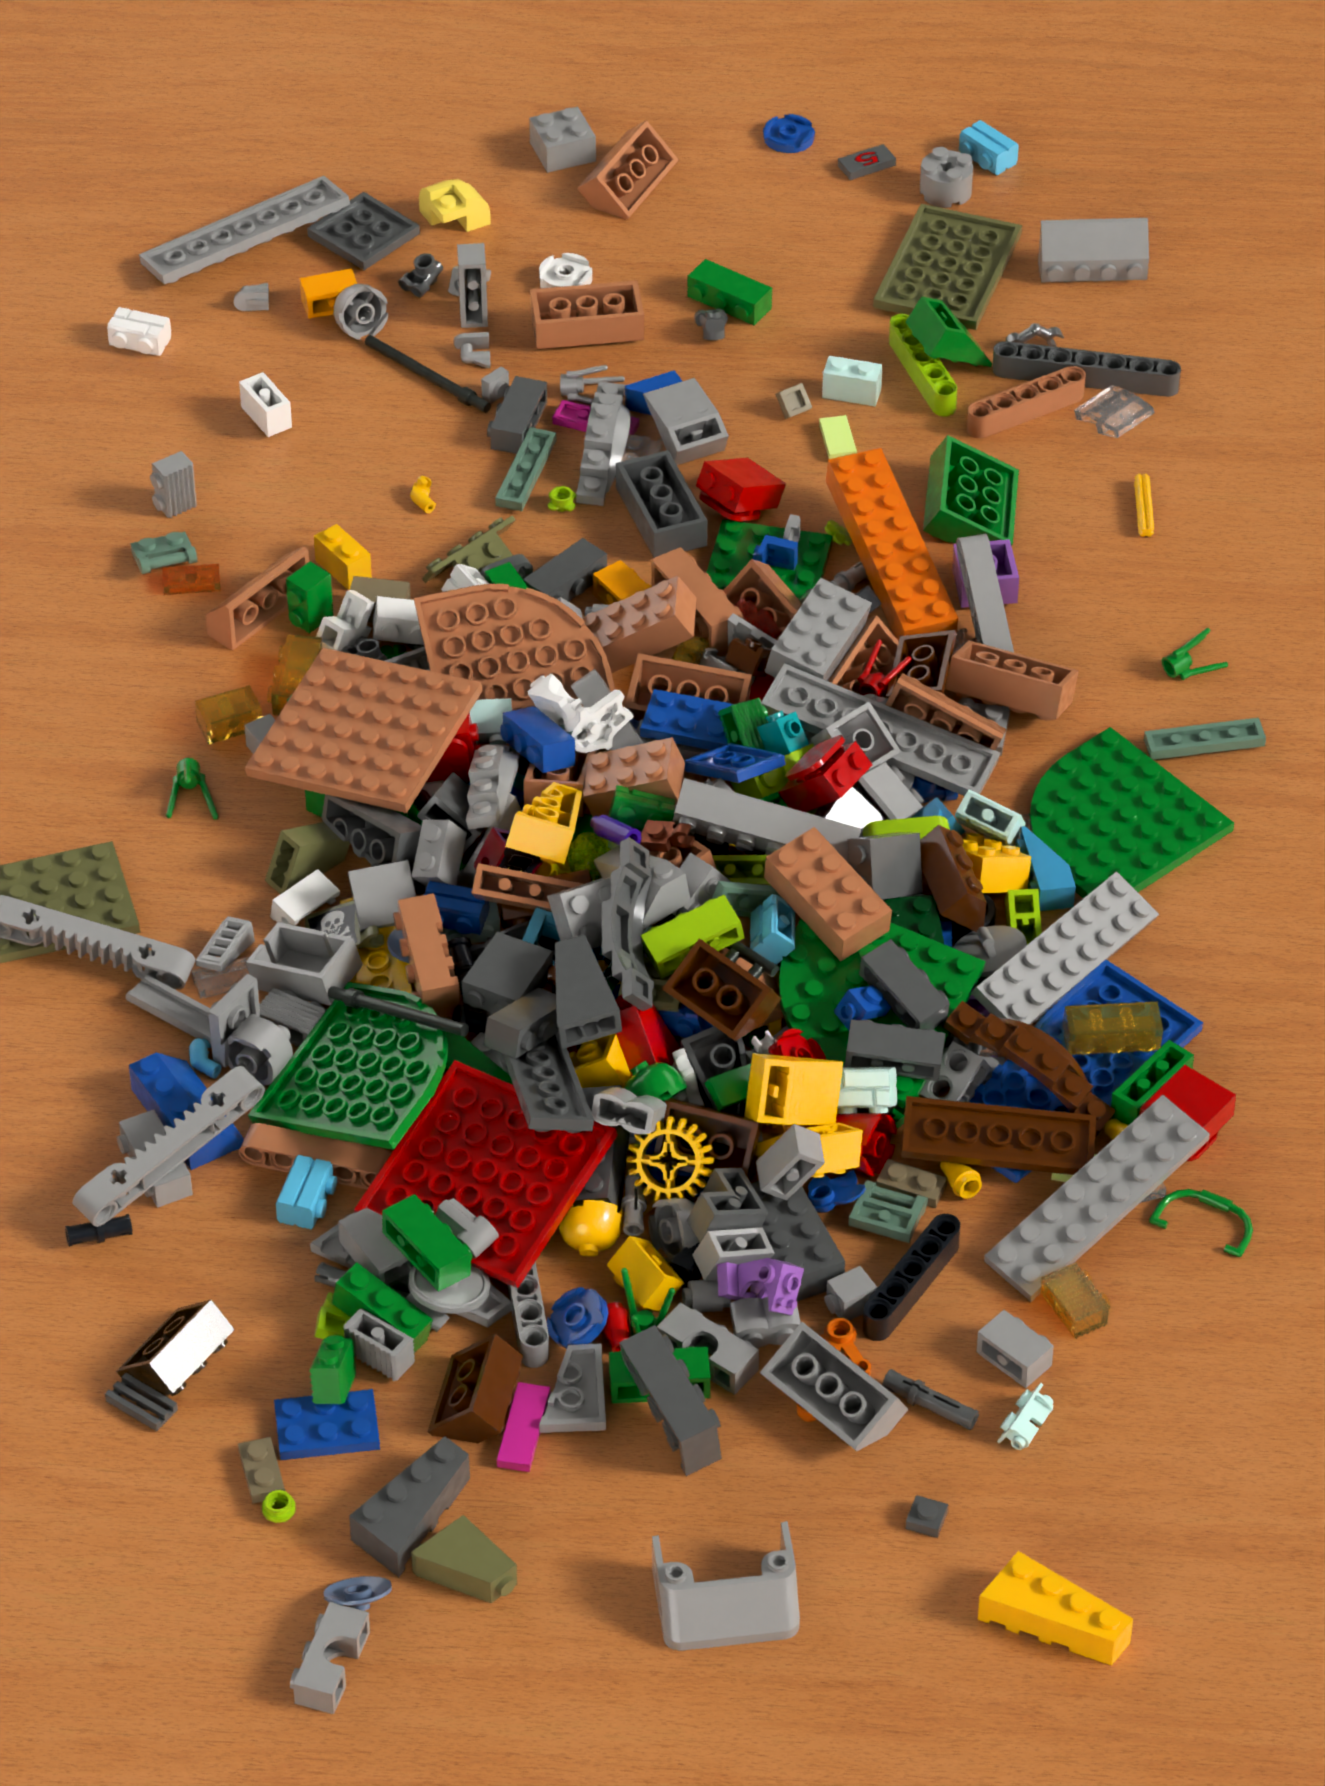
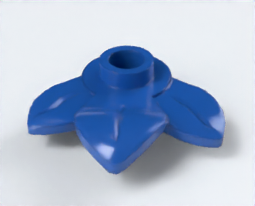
(841, 1190)

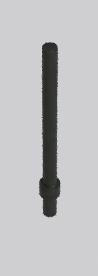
(464, 394)
(356, 999)

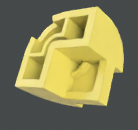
(453, 201)

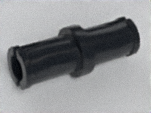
(88, 1232)

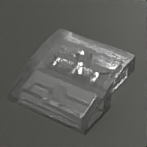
(1114, 411)

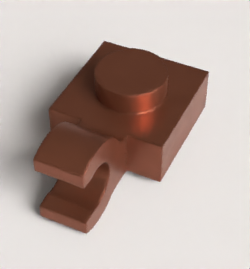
(662, 835)

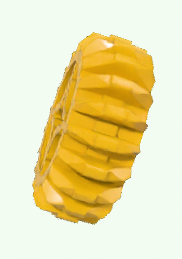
(669, 1175)

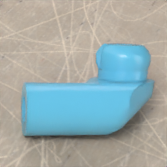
(199, 1058)

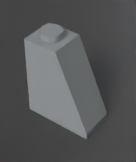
(367, 1245)

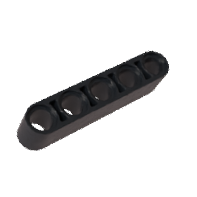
(911, 1277)

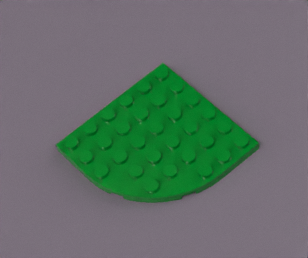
(1120, 812)
(816, 981)
(358, 1074)

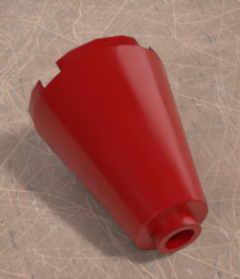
(875, 1138)

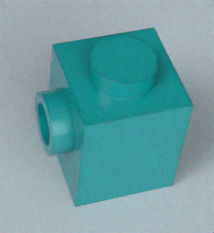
(783, 733)

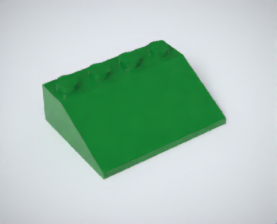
(969, 494)

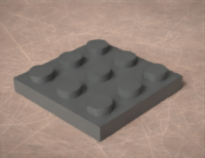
(363, 231)

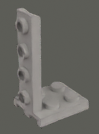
(195, 1018)

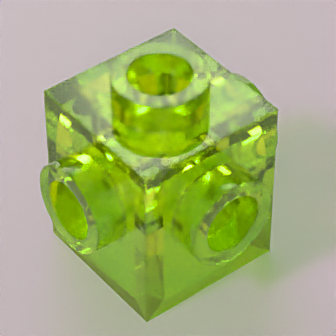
(584, 851)

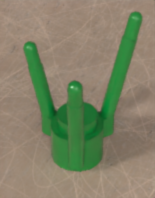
(1180, 660)
(188, 777)
(643, 1319)

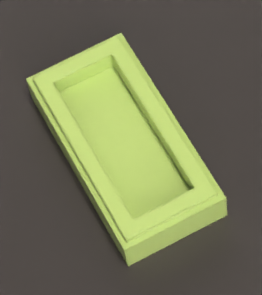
(837, 436)

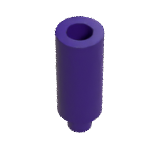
(613, 829)

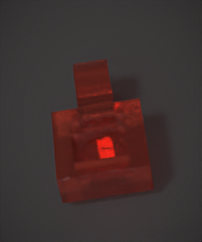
(761, 619)

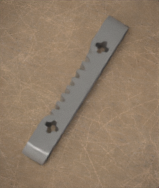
(163, 962)
(106, 1196)

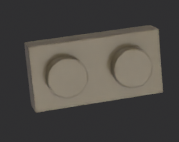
(912, 1181)
(260, 1468)

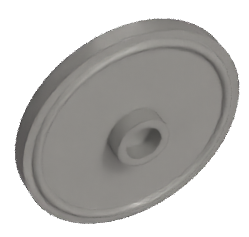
(993, 945)
(455, 1299)

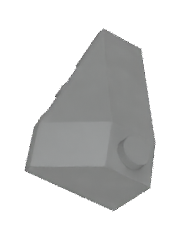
(667, 887)

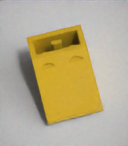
(995, 865)
(793, 1090)
(840, 1147)

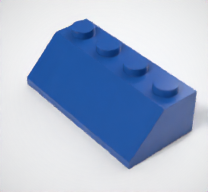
(170, 1089)

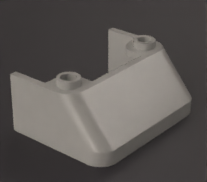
(728, 1609)

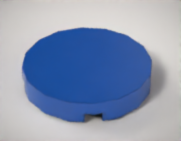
(789, 133)
(577, 1317)

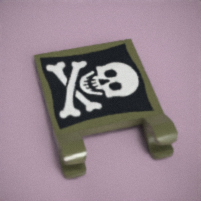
(344, 921)

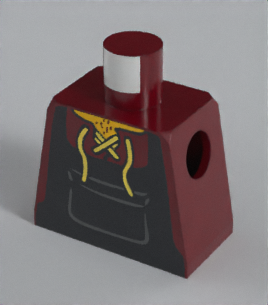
(496, 854)

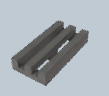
(145, 1397)

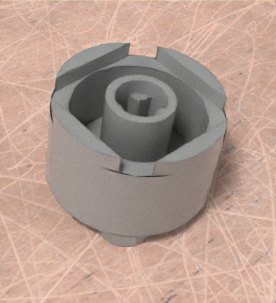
(946, 177)
(258, 1048)

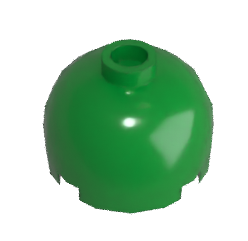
(655, 1080)

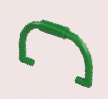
(1213, 1200)

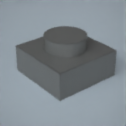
(926, 1516)

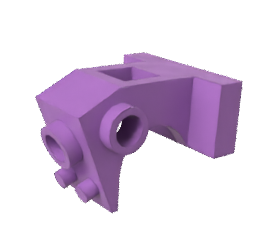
(766, 1278)

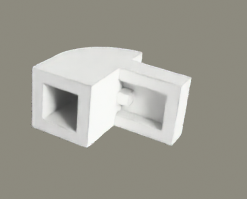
(348, 624)

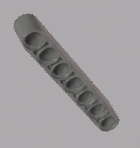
(1102, 369)

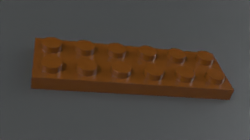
(997, 1135)

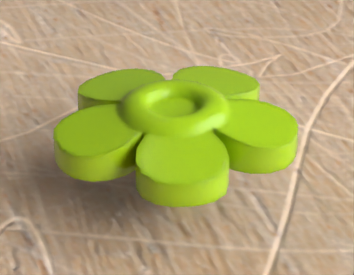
(839, 533)

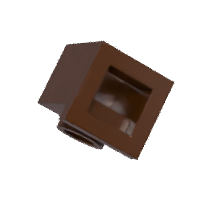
(748, 656)

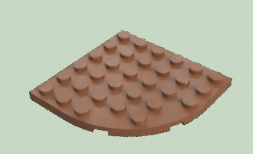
(507, 640)

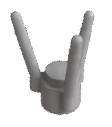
(573, 383)

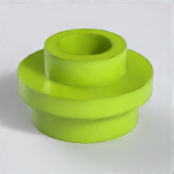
(275, 1500)

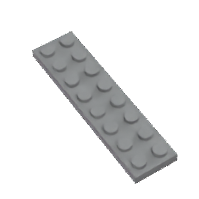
(244, 230)
(924, 748)
(1066, 952)
(1097, 1196)

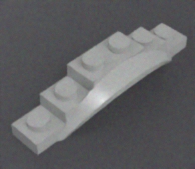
(603, 443)
(491, 782)

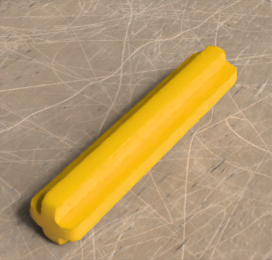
(1144, 505)

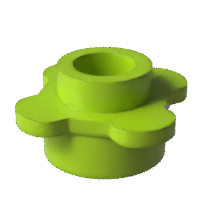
(561, 499)

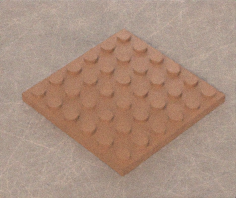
(364, 730)

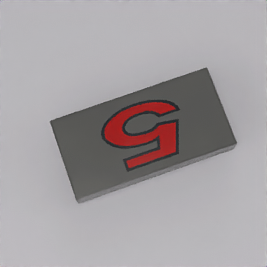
(866, 162)

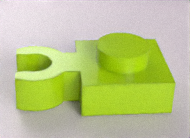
(330, 1320)

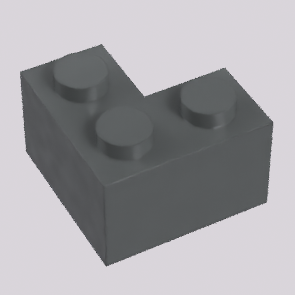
(727, 1204)

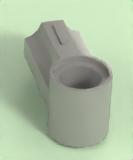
(466, 1227)

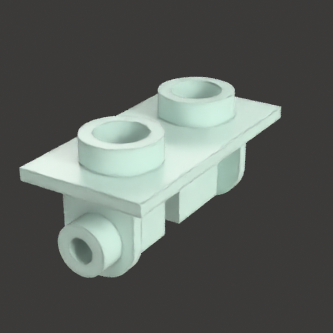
(1018, 1426)

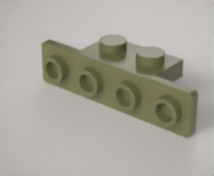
(480, 552)

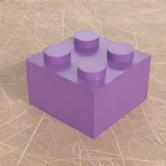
(1005, 569)

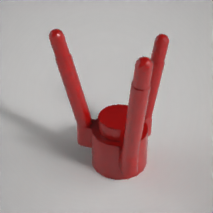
(877, 682)

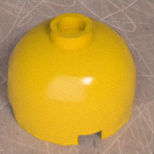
(591, 1227)

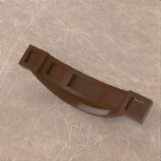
(1036, 1054)

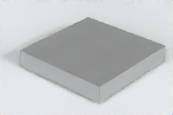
(378, 892)

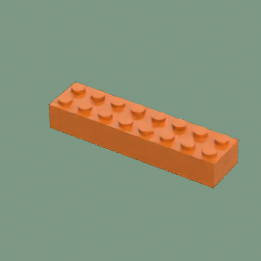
(889, 544)

